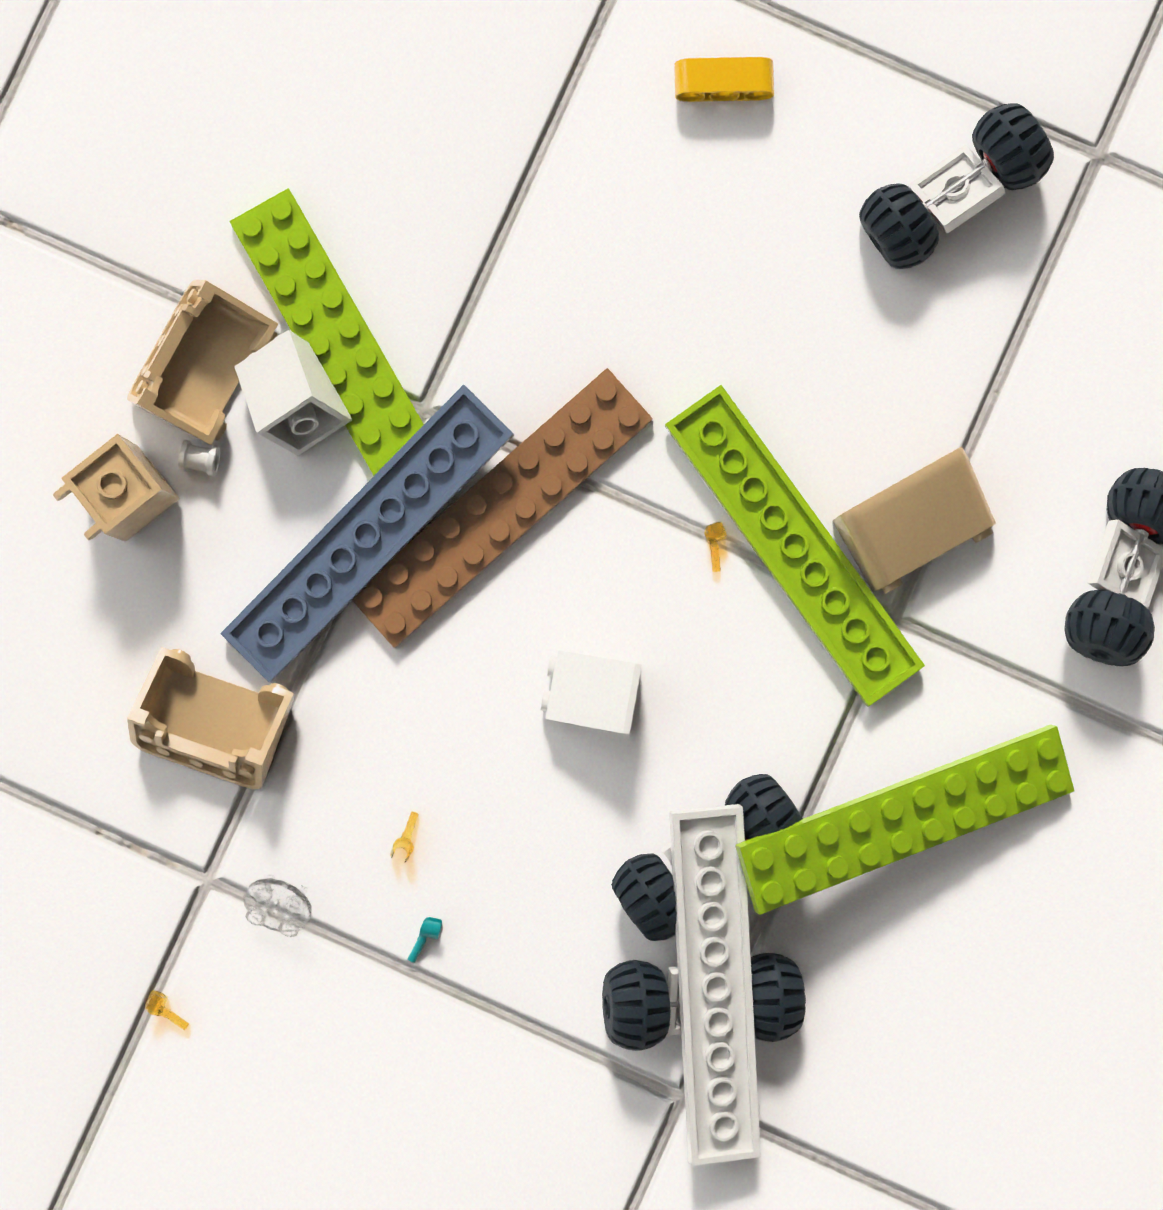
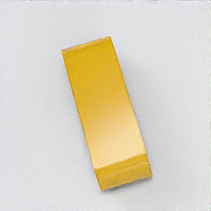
(724, 79)

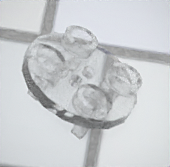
(277, 906)

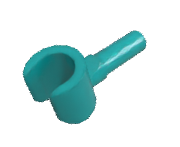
(429, 928)

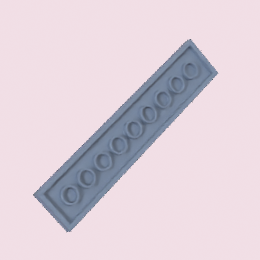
(367, 533)

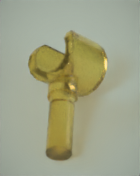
(715, 533)
(405, 840)
(156, 1006)

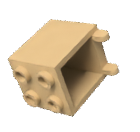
(118, 489)

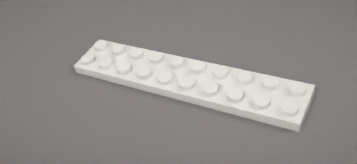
(715, 985)

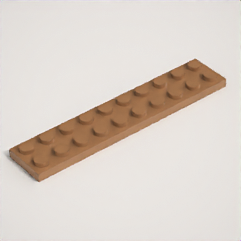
(502, 507)

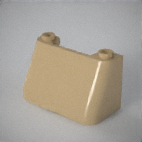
(195, 360)
(916, 520)
(208, 721)

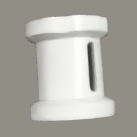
(199, 458)

